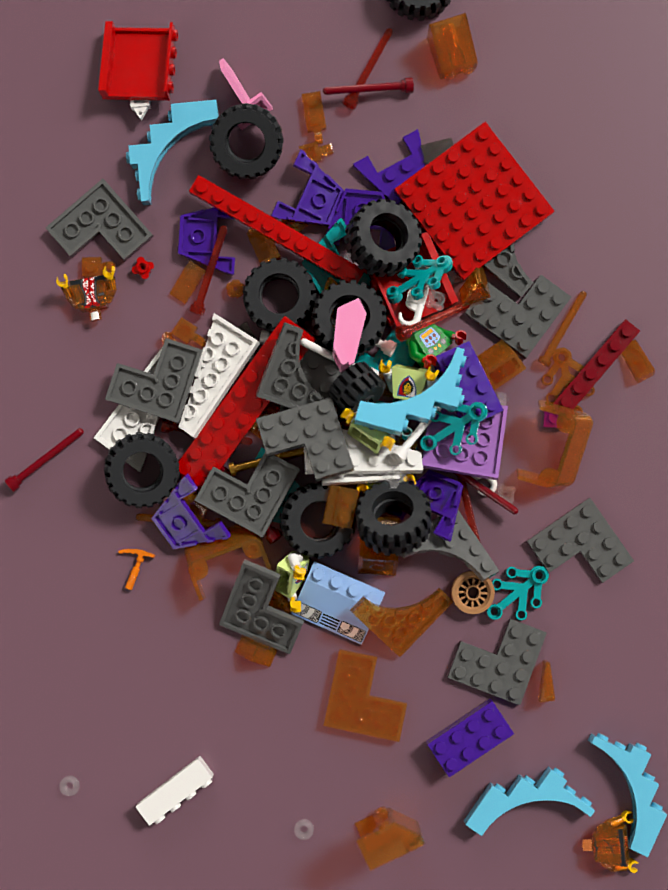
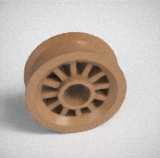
(490, 592)

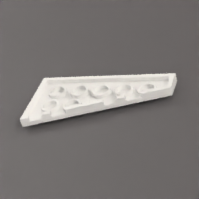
(220, 365)
(129, 421)
(368, 462)

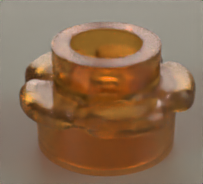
(230, 288)

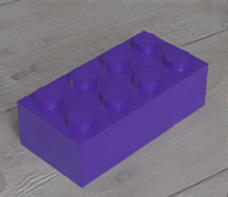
(473, 381)
(469, 737)

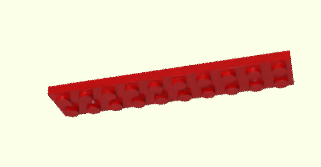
(233, 416)

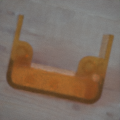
(578, 427)
(240, 537)
(387, 836)

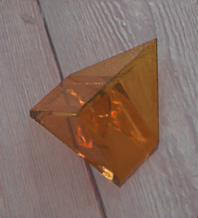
(475, 288)

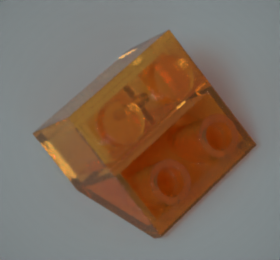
(500, 364)

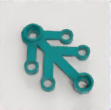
(421, 277)
(457, 426)
(520, 591)

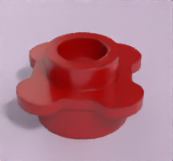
(148, 267)

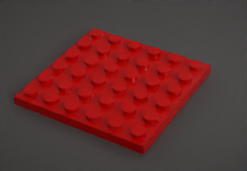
(474, 200)

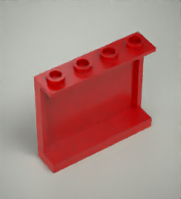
(137, 63)
(381, 285)

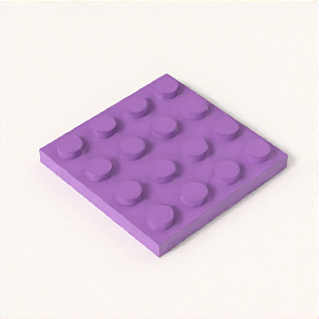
(475, 460)

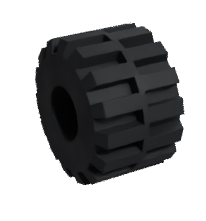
(356, 385)

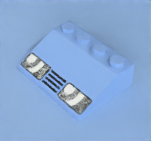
(328, 601)

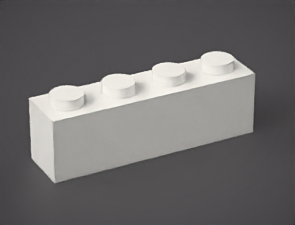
(175, 790)

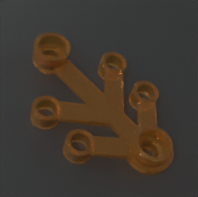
(566, 377)

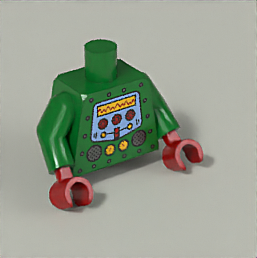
(430, 342)

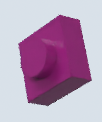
(549, 420)

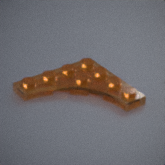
(401, 625)

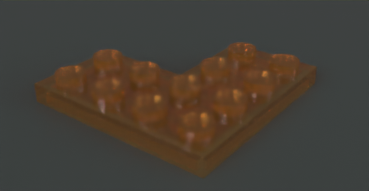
(354, 708)

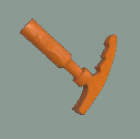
(135, 570)

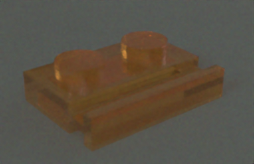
(340, 506)

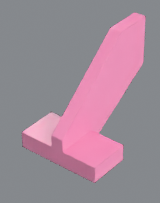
(259, 99)
(348, 332)

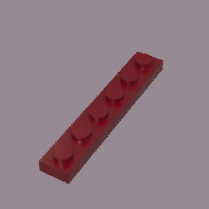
(598, 365)

